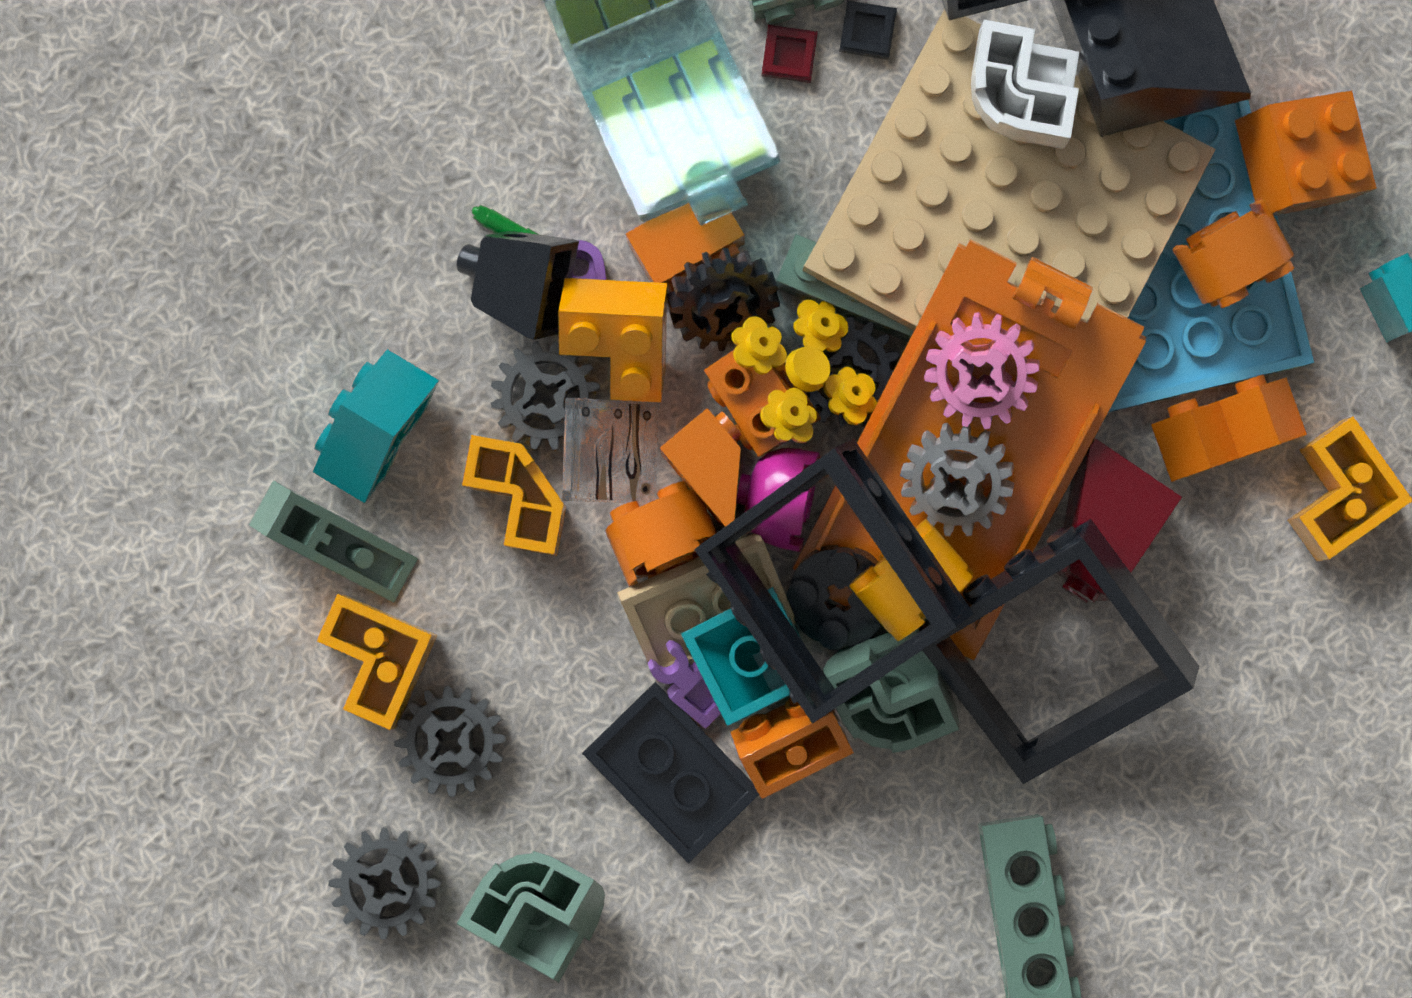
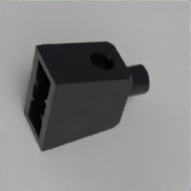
(520, 279)

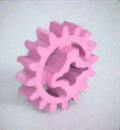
(998, 386)

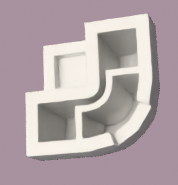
(1023, 85)

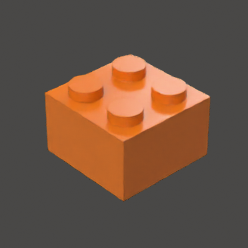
(1306, 153)

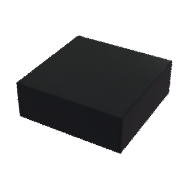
(868, 30)

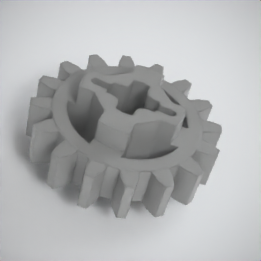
(967, 498)

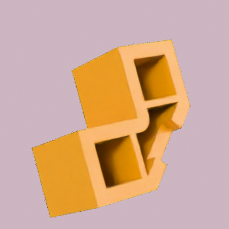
(535, 508)

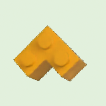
(620, 323)
(1359, 489)
(390, 653)

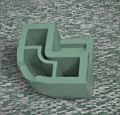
(901, 707)
(535, 911)

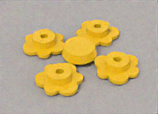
(806, 369)

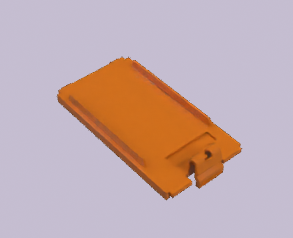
(1077, 384)

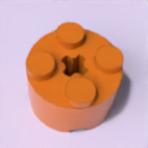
(1235, 254)
(659, 533)

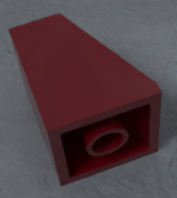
(1124, 506)

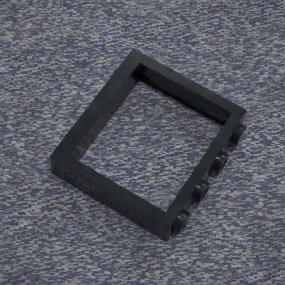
(892, 534)
(1112, 713)

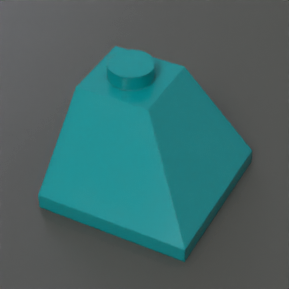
(734, 665)

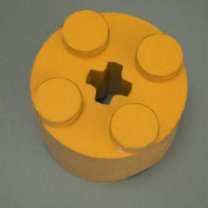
(888, 597)

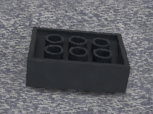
(1150, 59)

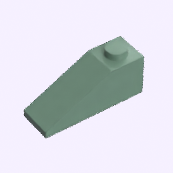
(332, 541)

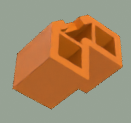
(1229, 428)

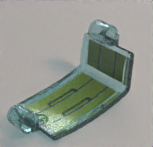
(665, 102)

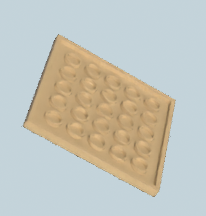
(947, 178)

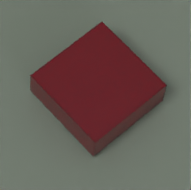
(789, 53)

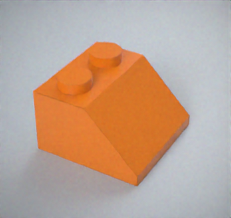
(708, 461)

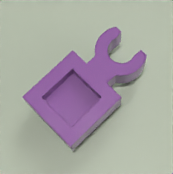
(688, 686)

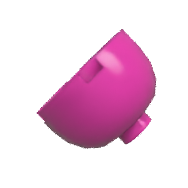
(768, 475)

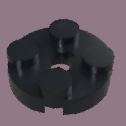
(809, 595)

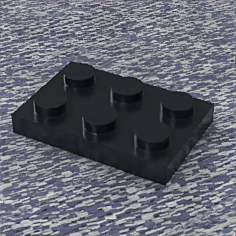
(671, 772)

